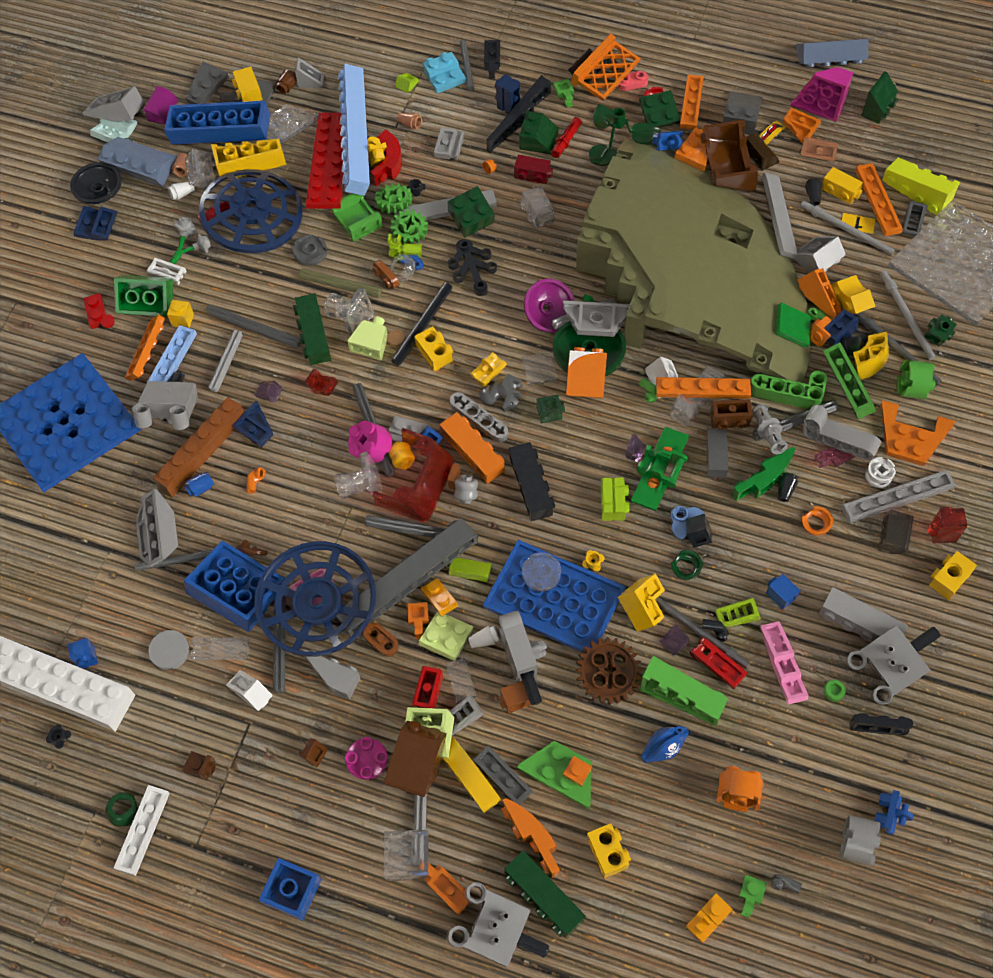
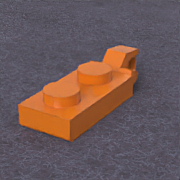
(447, 888)

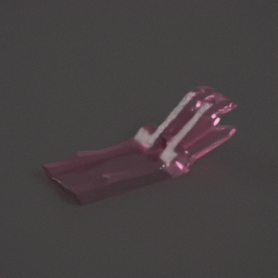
(833, 456)

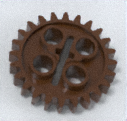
(627, 671)

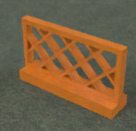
(595, 61)

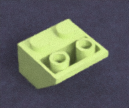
(434, 718)

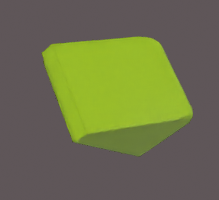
(406, 82)

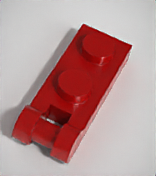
(719, 663)

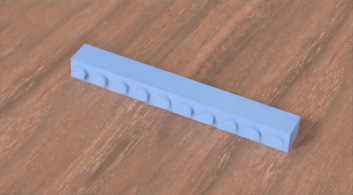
(353, 130)

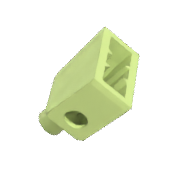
(369, 338)

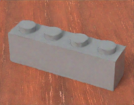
(858, 616)

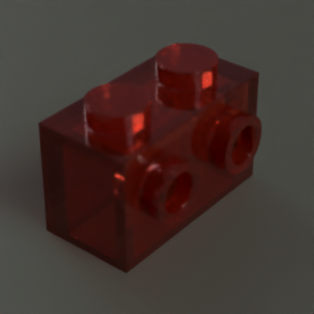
(948, 525)

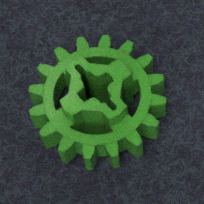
(393, 198)
(415, 231)

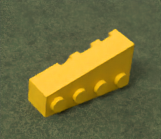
(258, 156)

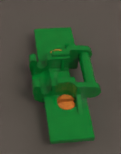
(652, 469)

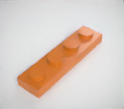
(691, 102)
(143, 351)

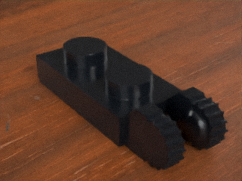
(881, 724)

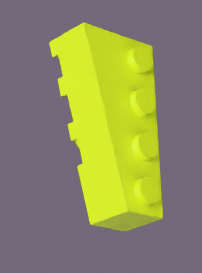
(920, 185)

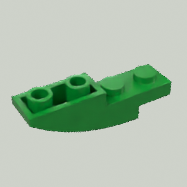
(766, 478)

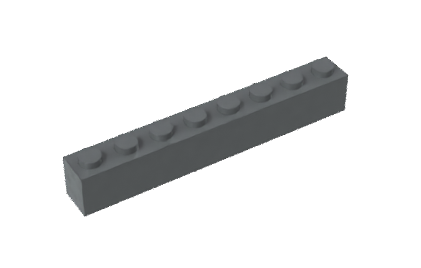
(414, 571)

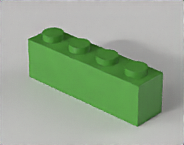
(849, 381)

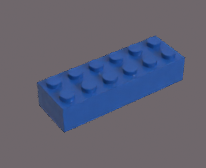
(217, 122)

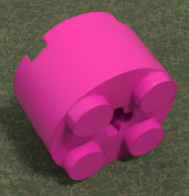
(369, 438)

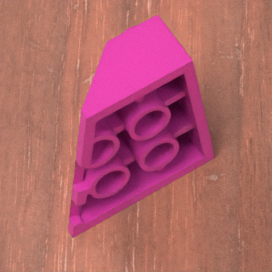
(825, 93)

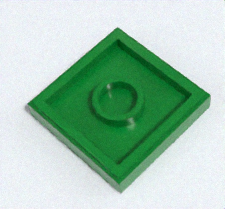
(793, 325)

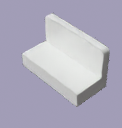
(660, 368)

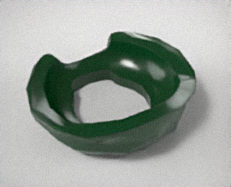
(691, 556)
(128, 817)

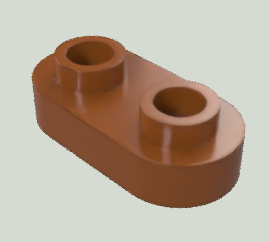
(388, 277)
(381, 640)

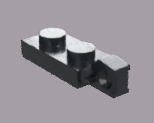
(491, 56)

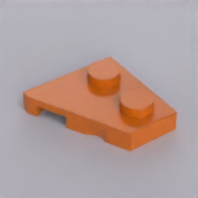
(801, 124)

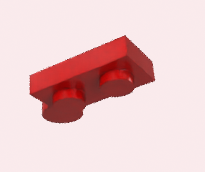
(96, 312)

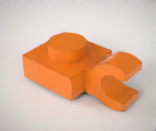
(417, 616)

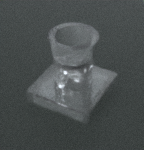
(351, 311)
(357, 481)

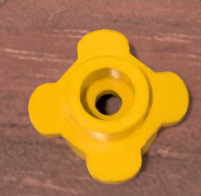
(593, 555)

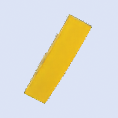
(471, 777)

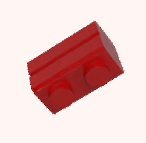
(428, 688)

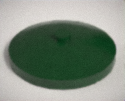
(567, 339)

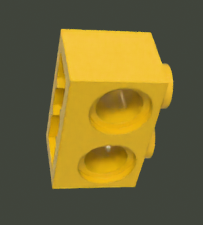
(431, 349)
(603, 852)

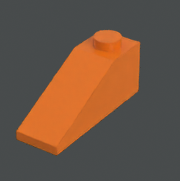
(820, 292)

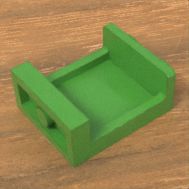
(357, 217)

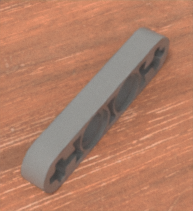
(478, 417)

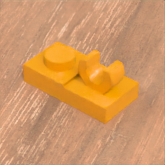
(709, 918)

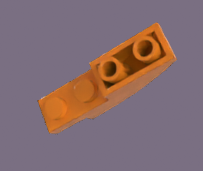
(528, 828)

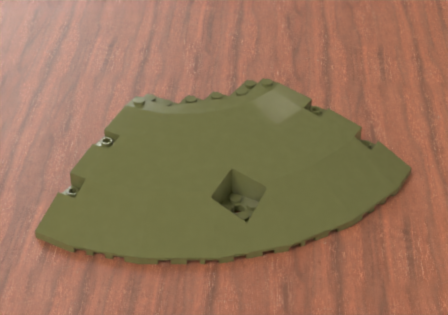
(690, 260)

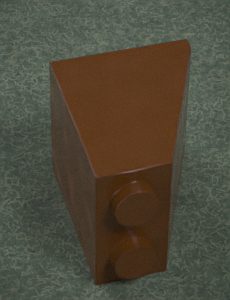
(416, 758)

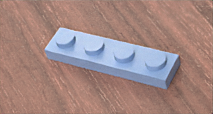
(173, 354)

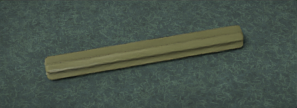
(339, 282)

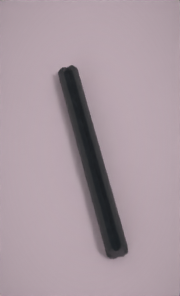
(422, 324)

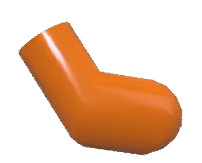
(253, 478)

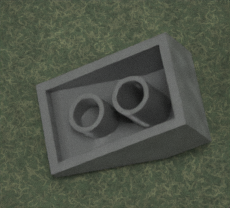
(741, 107)

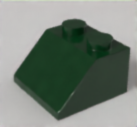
(880, 99)
(537, 133)

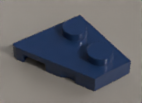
(254, 425)

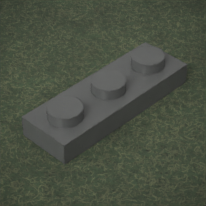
(502, 775)

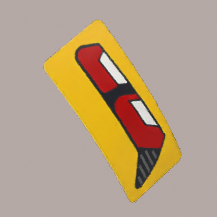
(771, 131)

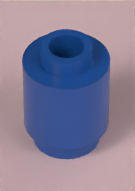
(199, 484)

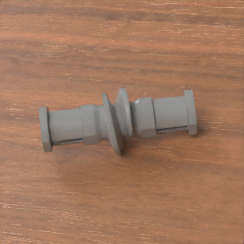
(769, 429)

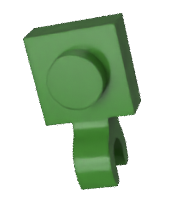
(564, 90)
(752, 892)

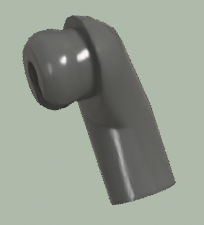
(779, 881)

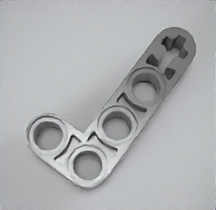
(839, 436)

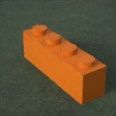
(472, 447)

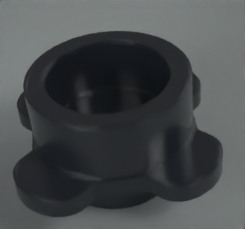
(416, 187)
(54, 732)

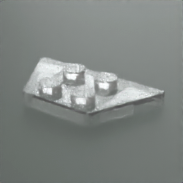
(289, 122)

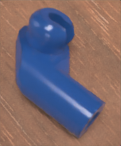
(418, 262)

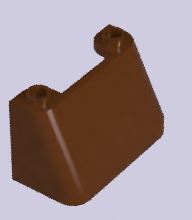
(729, 156)

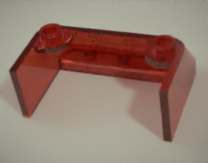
(423, 498)

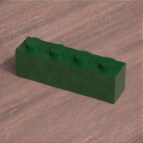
(312, 329)
(544, 894)

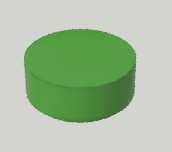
(834, 690)

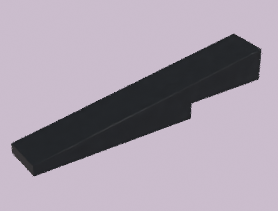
(516, 116)

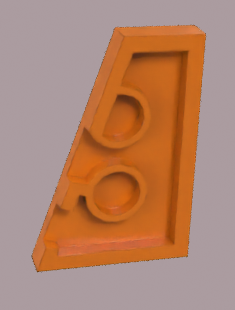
(693, 151)

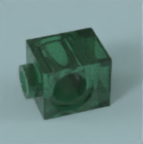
(546, 415)

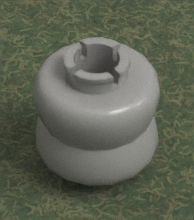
(466, 489)

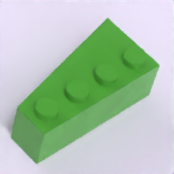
(682, 691)

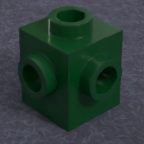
(940, 329)

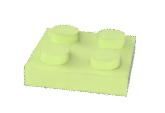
(446, 636)

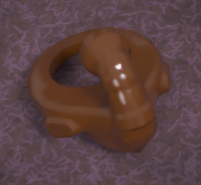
(245, 548)

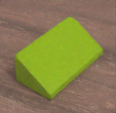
(470, 569)

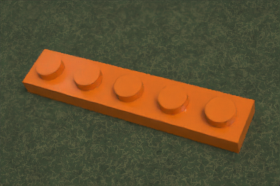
(879, 200)
(703, 387)

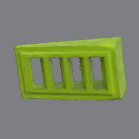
(734, 607)

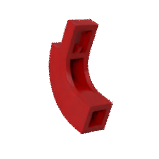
(393, 159)

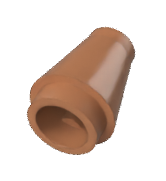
(410, 120)
(180, 165)

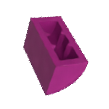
(158, 105)

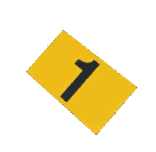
(861, 223)

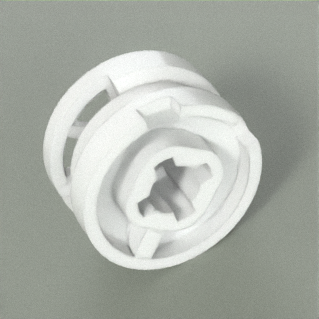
(879, 472)

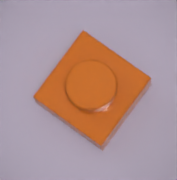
(577, 771)

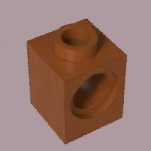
(513, 697)

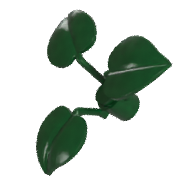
(605, 117)

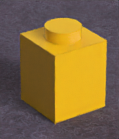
(180, 313)

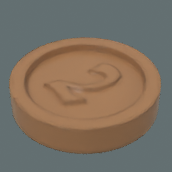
(395, 338)

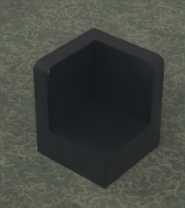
(854, 343)
(699, 530)

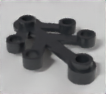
(472, 264)

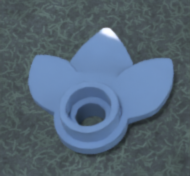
(679, 524)

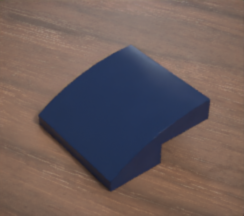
(95, 223)

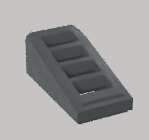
(916, 207)

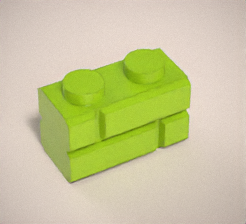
(613, 499)

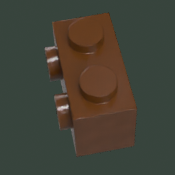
(731, 413)

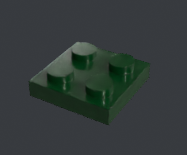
(659, 109)

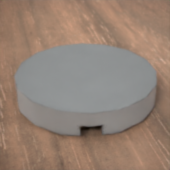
(169, 650)

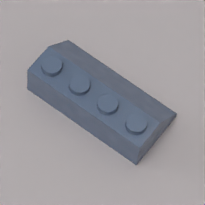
(832, 52)
(138, 160)

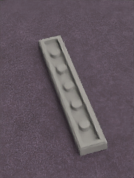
(439, 208)
(779, 215)
(898, 496)

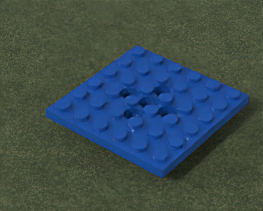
(64, 422)

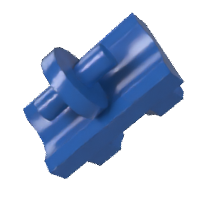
(668, 140)
(889, 820)

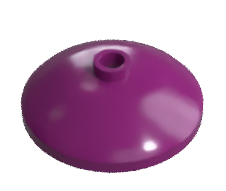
(547, 293)

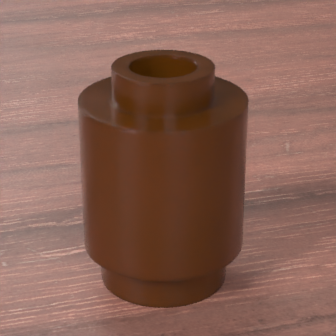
(286, 81)

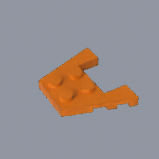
(908, 441)

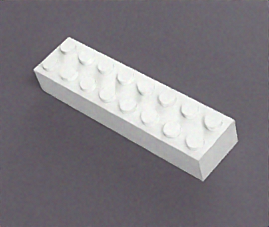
(63, 685)

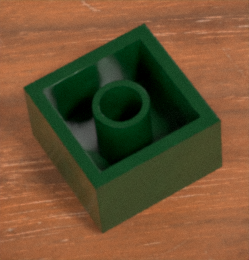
(471, 211)

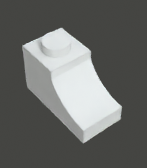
(249, 690)

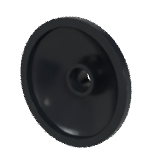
(95, 183)

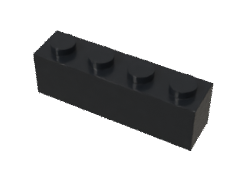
(530, 481)

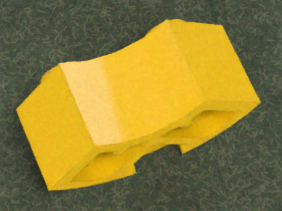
(853, 295)
(872, 356)

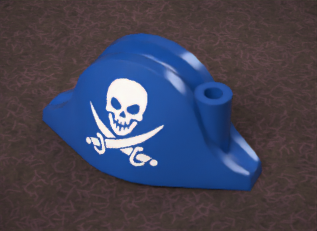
(664, 744)

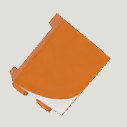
(586, 373)

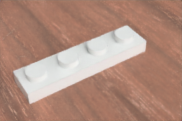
(141, 830)

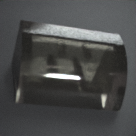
(895, 532)

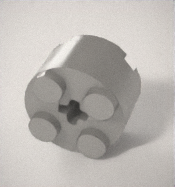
(860, 840)

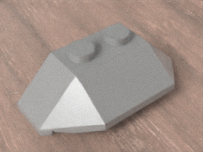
(155, 528)

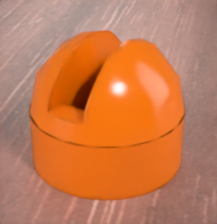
(489, 166)

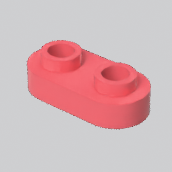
(634, 81)

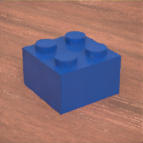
(290, 889)

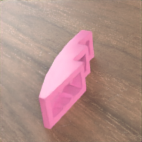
(783, 662)

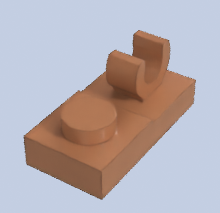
(819, 149)

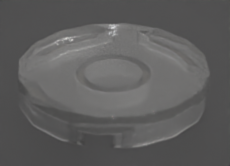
(541, 571)

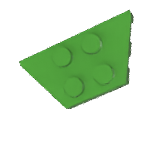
(548, 768)

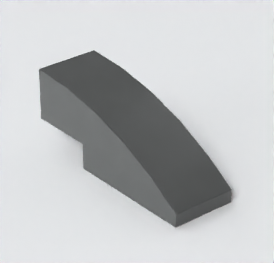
(717, 453)

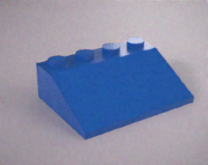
(228, 585)

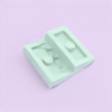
(109, 130)

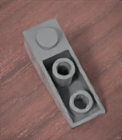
(337, 678)

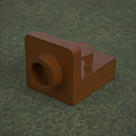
(200, 765)

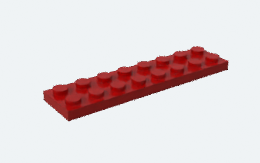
(326, 173)

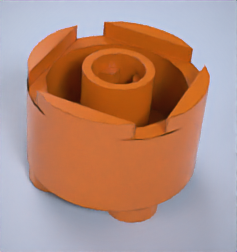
(740, 789)

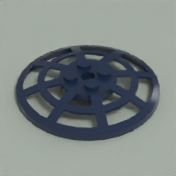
(248, 215)
(310, 589)

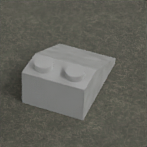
(116, 105)

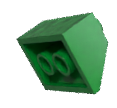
(143, 295)

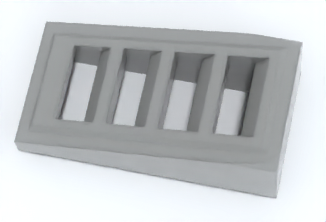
(471, 717)

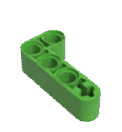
(763, 387)

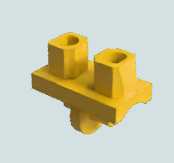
(375, 151)
(488, 369)

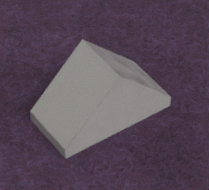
(307, 75)

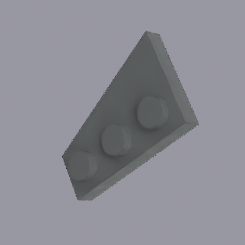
(206, 83)

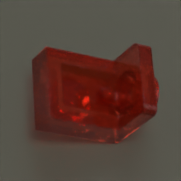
(320, 384)

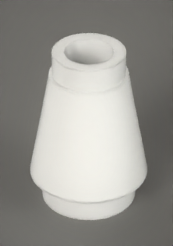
(180, 190)
(484, 637)

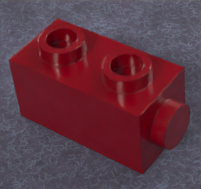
(532, 169)

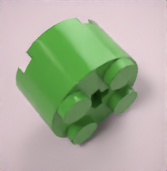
(915, 379)

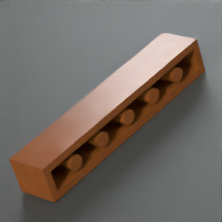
(198, 447)

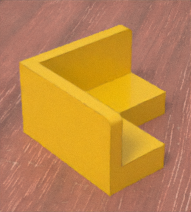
(641, 604)

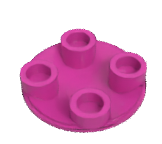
(366, 758)

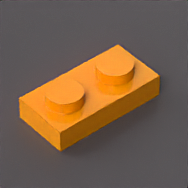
(439, 597)

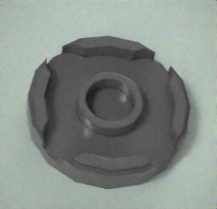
(309, 250)

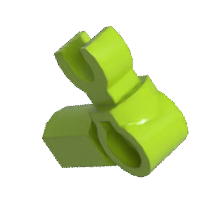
(397, 248)

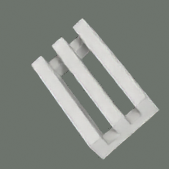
(164, 272)

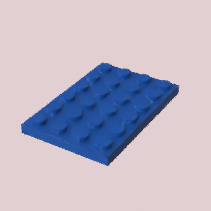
(568, 613)

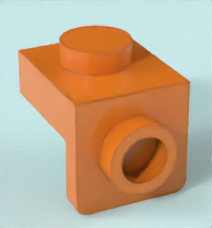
(818, 333)

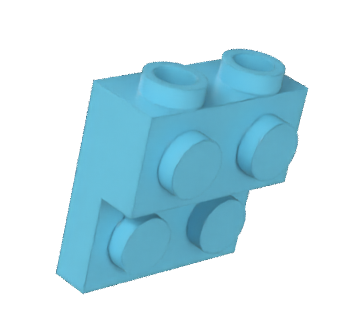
(443, 72)

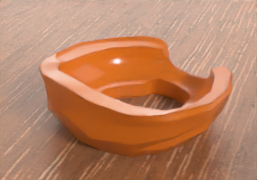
(821, 513)

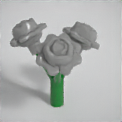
(185, 229)

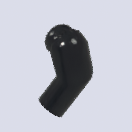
(718, 628)

